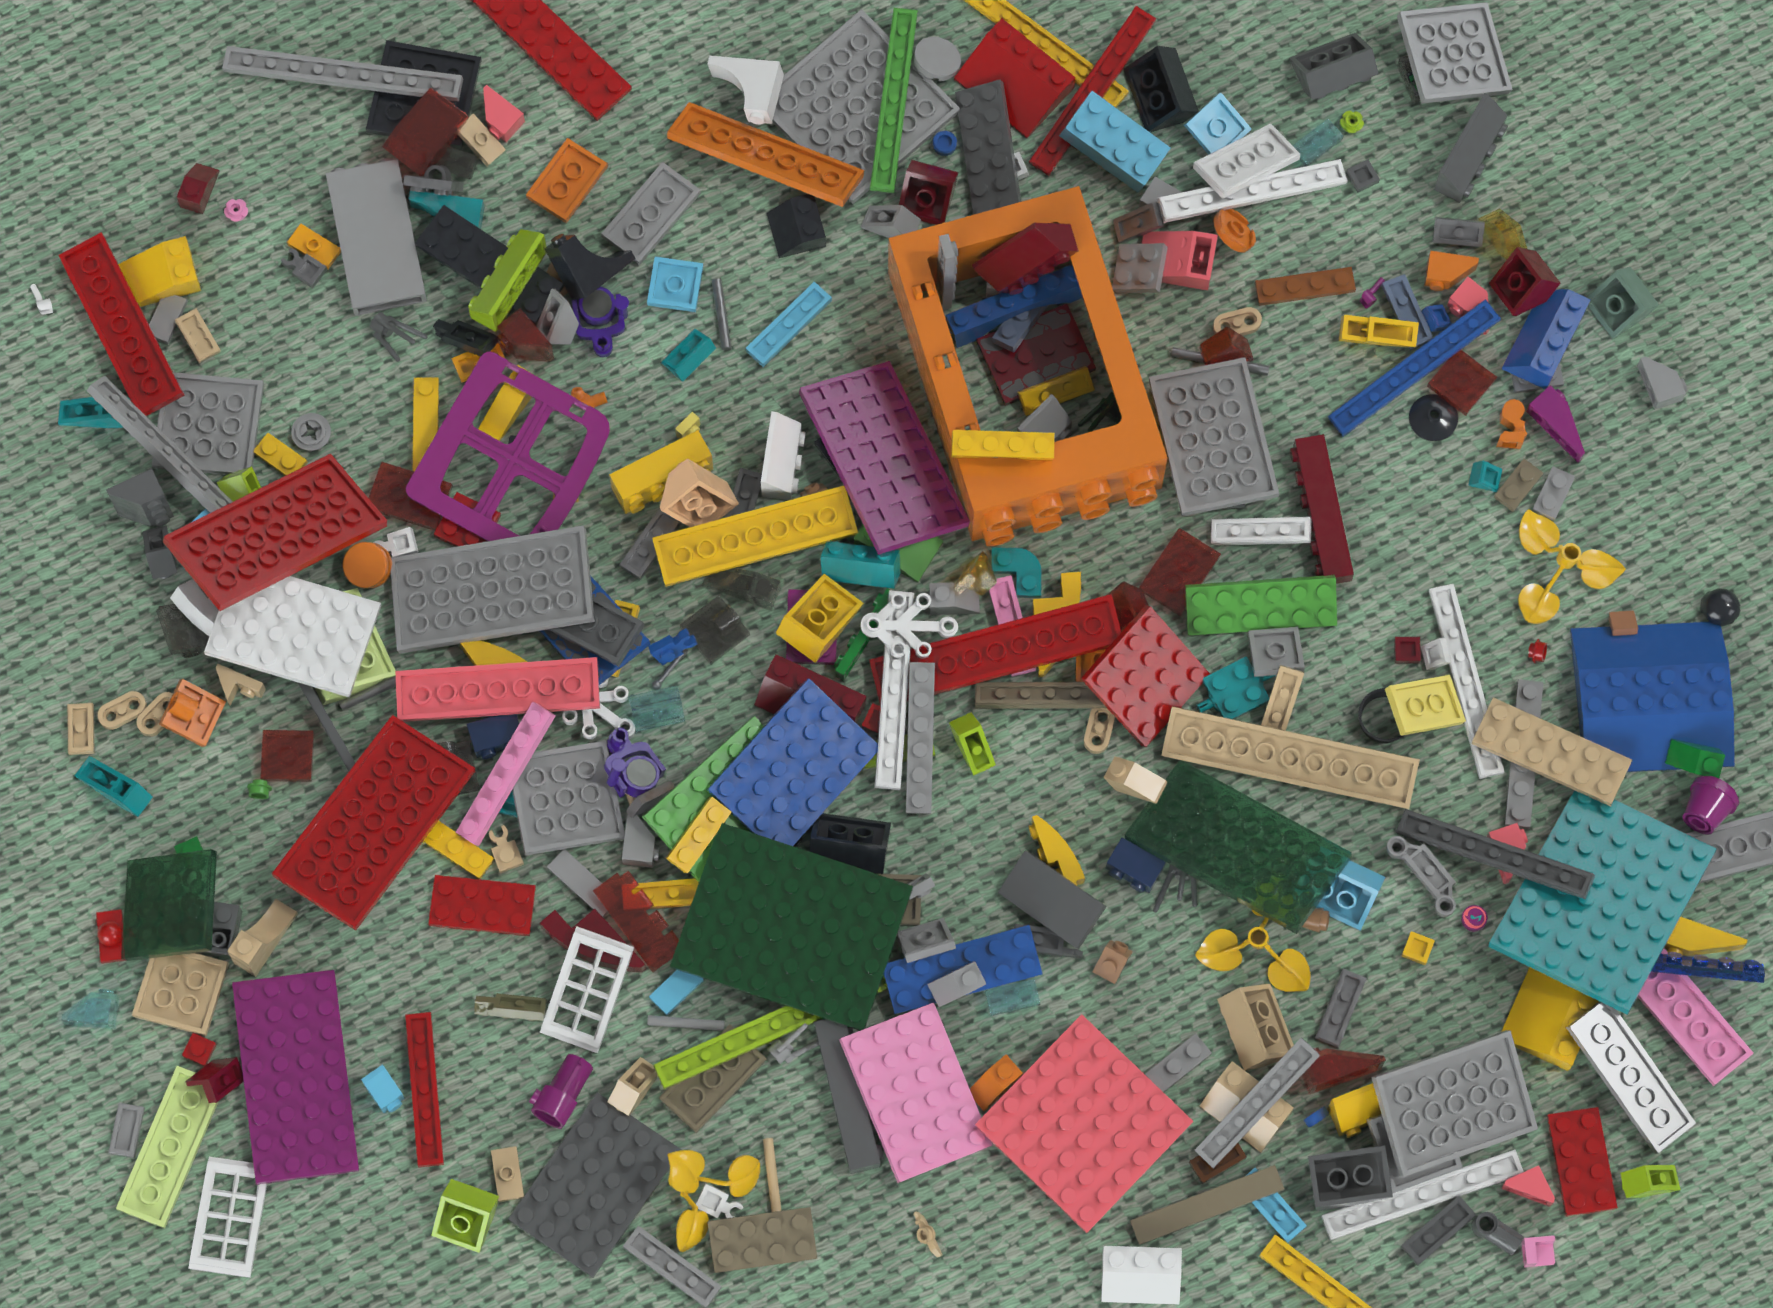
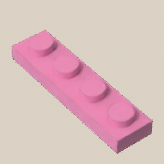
(1006, 606)

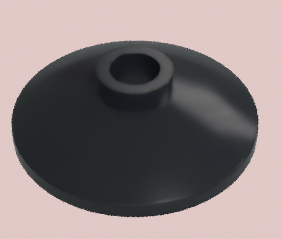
(1433, 428)

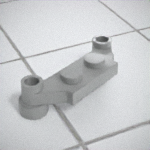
(1427, 870)

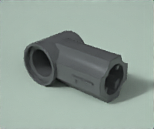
(1499, 1233)

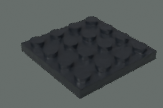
(390, 108)

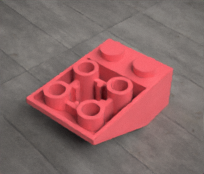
(1187, 257)

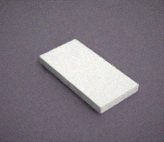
(1246, 161)

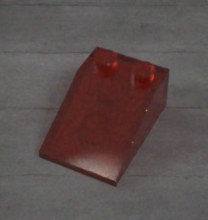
(426, 132)
(1338, 1067)

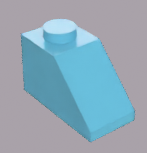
(383, 1089)

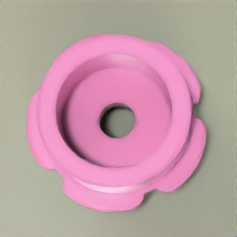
(240, 214)

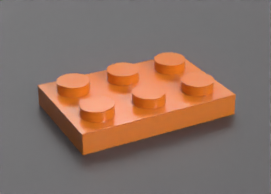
(566, 180)

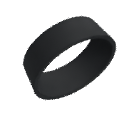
(1378, 693)

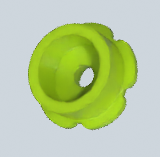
(1352, 127)

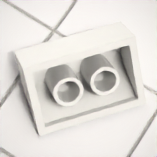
(782, 457)
(1141, 1275)

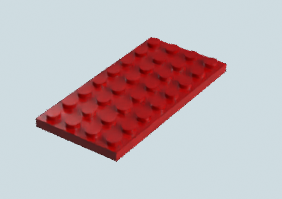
(274, 532)
(373, 822)

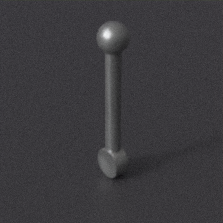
(657, 683)

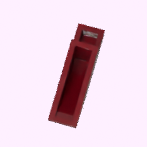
(562, 934)

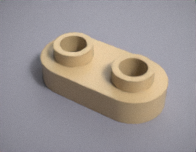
(1236, 318)
(121, 708)
(153, 713)
(1099, 730)

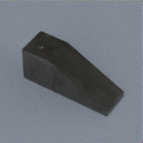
(746, 586)

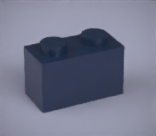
(492, 734)
(1135, 866)

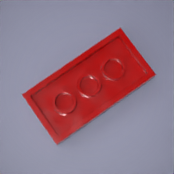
(482, 905)
(1582, 1161)

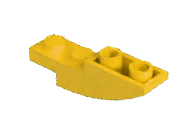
(1055, 850)

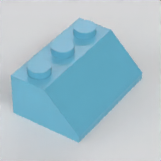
(1352, 895)

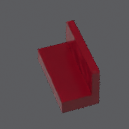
(218, 1078)

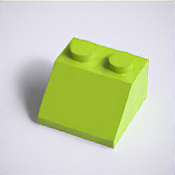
(464, 1215)

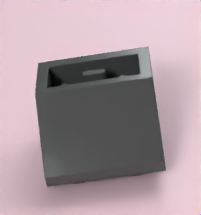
(225, 926)

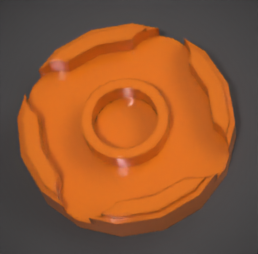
(1233, 230)

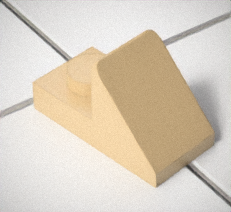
(233, 680)

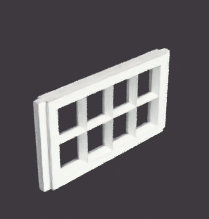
(572, 1035)
(223, 1265)

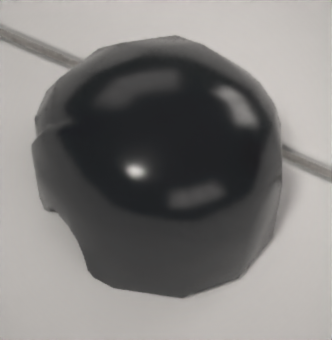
(1720, 607)

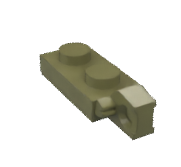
(511, 1006)

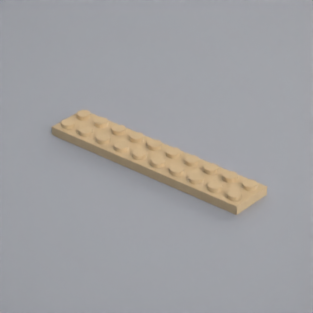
(1290, 757)

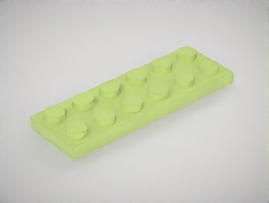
(167, 1151)

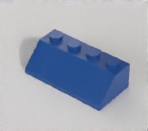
(1546, 337)

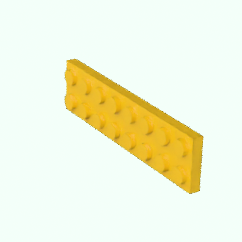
(755, 535)

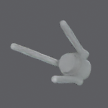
(782, 1048)

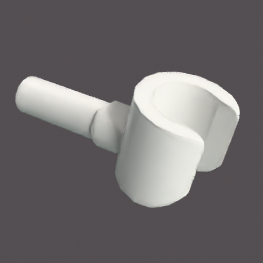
(44, 306)

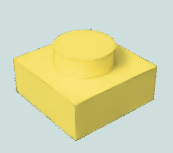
(688, 425)

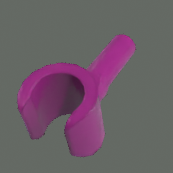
(1368, 298)

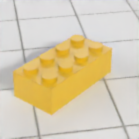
(647, 477)

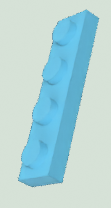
(788, 324)

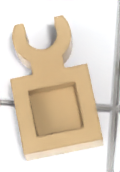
(505, 853)

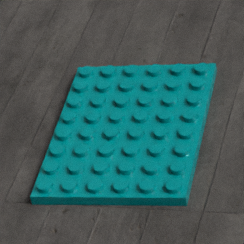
(1635, 901)

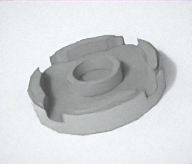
(936, 58)

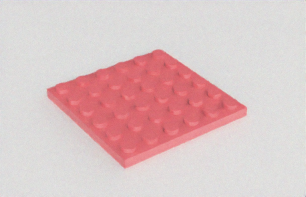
(1084, 1123)

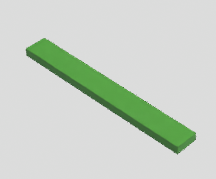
(893, 100)

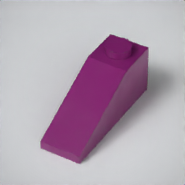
(1555, 417)

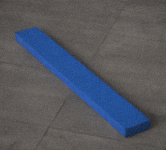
(1414, 368)

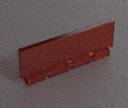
(631, 915)

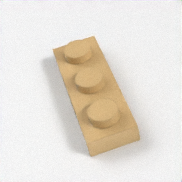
(1282, 698)

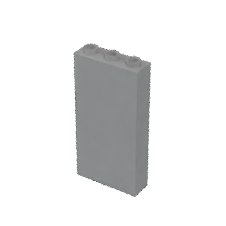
(376, 236)

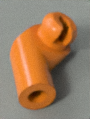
(593, 401)

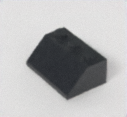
(1160, 89)
(851, 841)

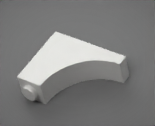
(756, 79)

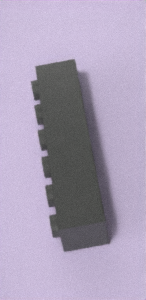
(850, 1109)

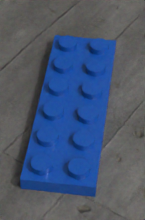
(1000, 958)

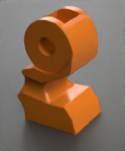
(1511, 418)

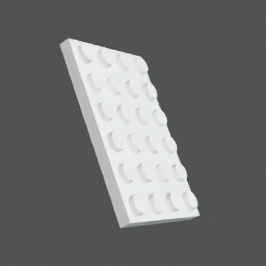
(297, 634)

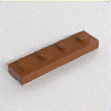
(1305, 286)

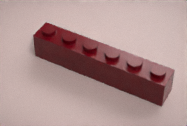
(1322, 507)

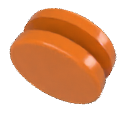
(367, 565)

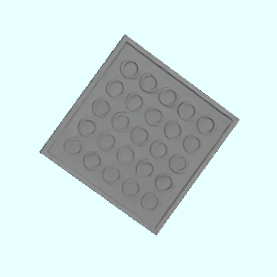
(836, 98)

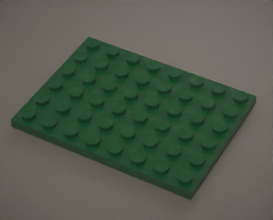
(791, 927)

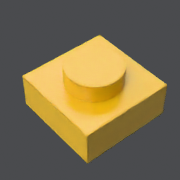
(1418, 948)

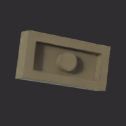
(1518, 485)

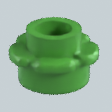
(259, 789)

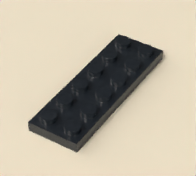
(473, 255)

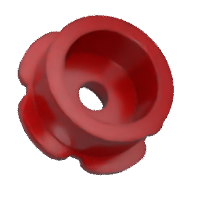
(1537, 651)

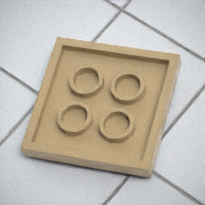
(181, 991)

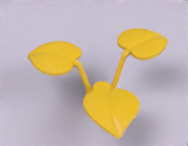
(1597, 567)
(1222, 953)
(685, 1176)

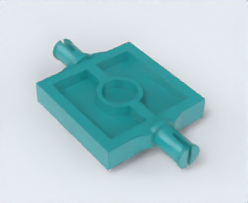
(1234, 690)

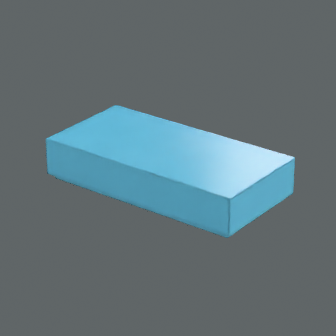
(674, 991)

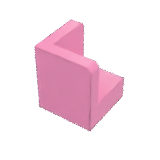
(1538, 1251)

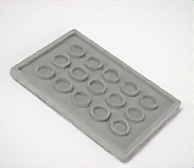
(1213, 437)
(1454, 1103)

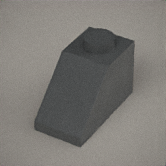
(159, 557)

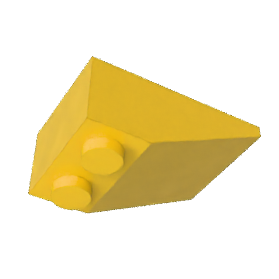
(161, 272)
(819, 618)

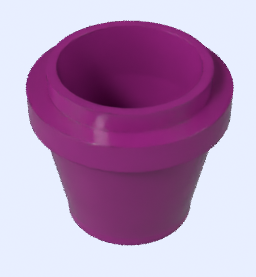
(1709, 804)

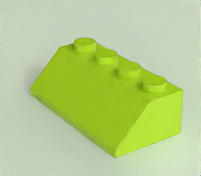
(508, 279)

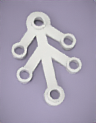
(904, 625)
(603, 712)

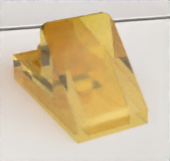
(976, 576)

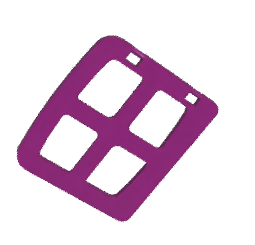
(512, 458)

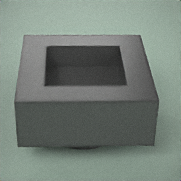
(1362, 176)

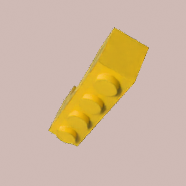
(1002, 444)

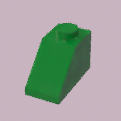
(1695, 758)

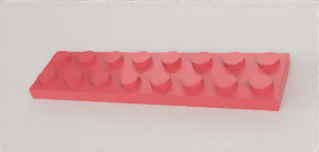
(497, 689)

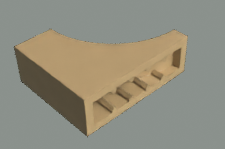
(255, 945)

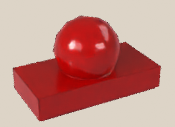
(110, 935)

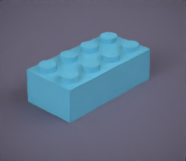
(1114, 141)

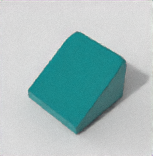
(1485, 476)

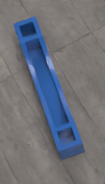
(981, 317)

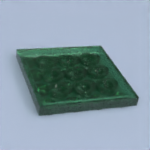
(169, 905)

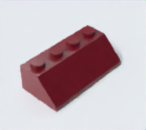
(1027, 256)
(786, 677)

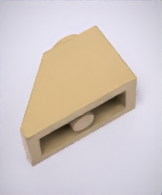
(1134, 780)
(633, 1086)

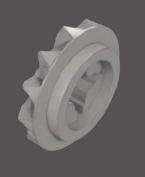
(315, 422)

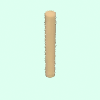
(772, 1174)

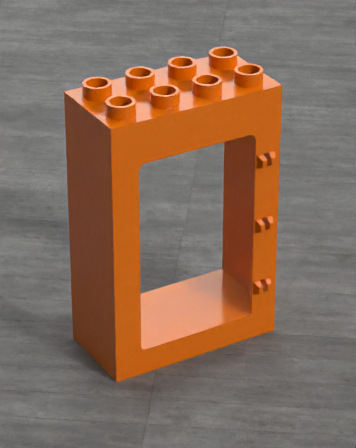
(1086, 468)

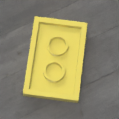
(1425, 705)

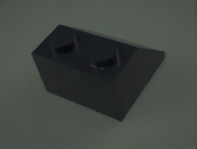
(796, 226)

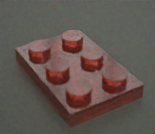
(392, 500)
(1180, 564)

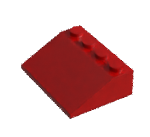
(1030, 77)

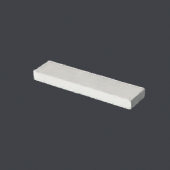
(1261, 531)

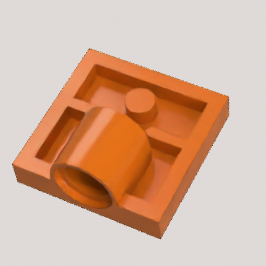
(192, 712)

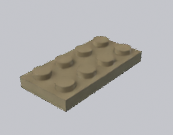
(762, 1239)

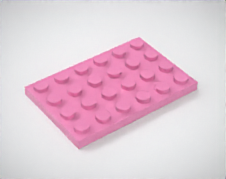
(915, 1092)

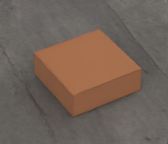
(1623, 623)

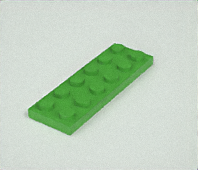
(1261, 605)

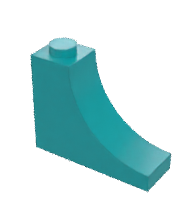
(468, 208)

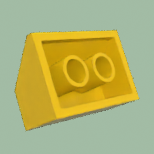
(1352, 1110)

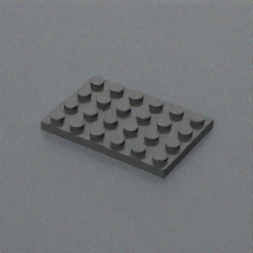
(594, 1185)

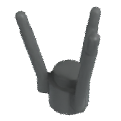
(386, 325)
(1182, 876)

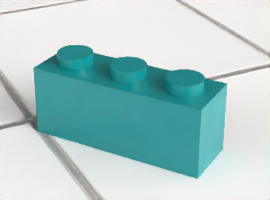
(860, 565)

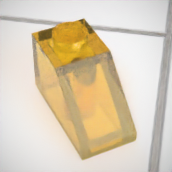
(1503, 232)

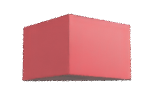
(1531, 1185)

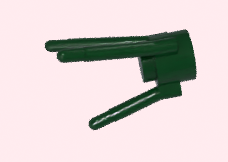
(1108, 408)

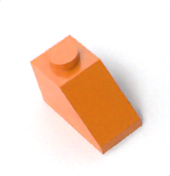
(1448, 269)
(995, 1082)

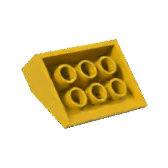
(1541, 1018)

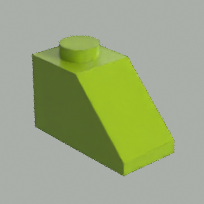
(239, 483)
(972, 743)
(1649, 1180)

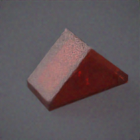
(1225, 346)

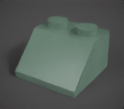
(1621, 301)

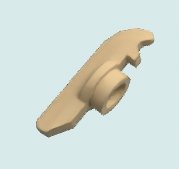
(926, 1234)

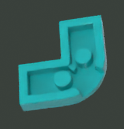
(1024, 565)

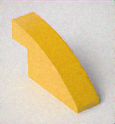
(1070, 595)
(486, 653)

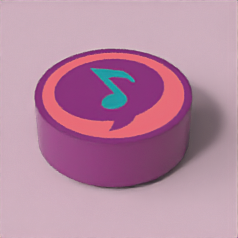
(1474, 918)

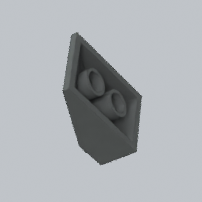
(1350, 1177)

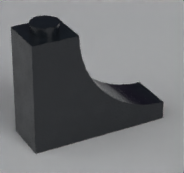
(581, 269)

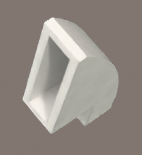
(195, 606)

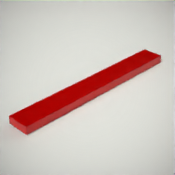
(1098, 81)

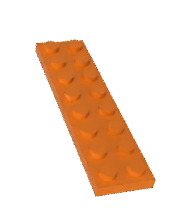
(765, 154)

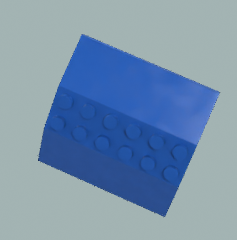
(1654, 689)

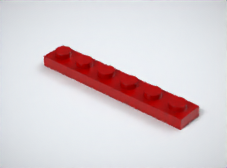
(424, 1089)

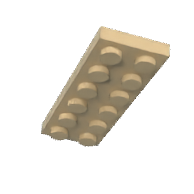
(1551, 751)

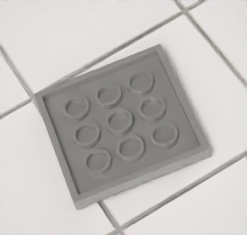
(1454, 52)
(214, 421)
(566, 800)

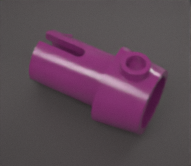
(557, 1101)

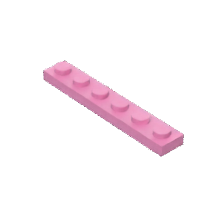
(505, 773)

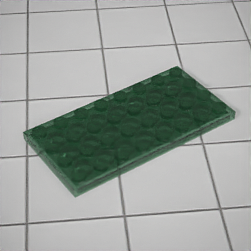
(1239, 846)

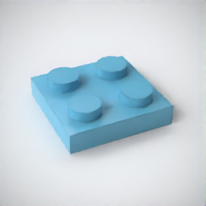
(1217, 124)
(675, 284)

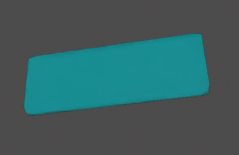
(689, 354)

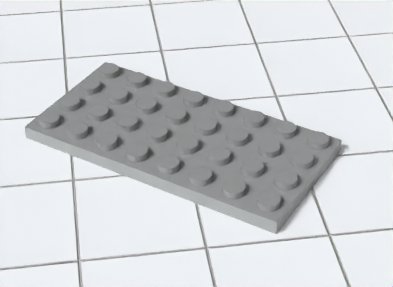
(492, 589)

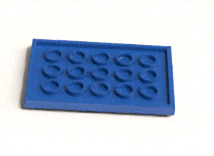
(794, 766)

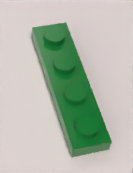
(858, 642)

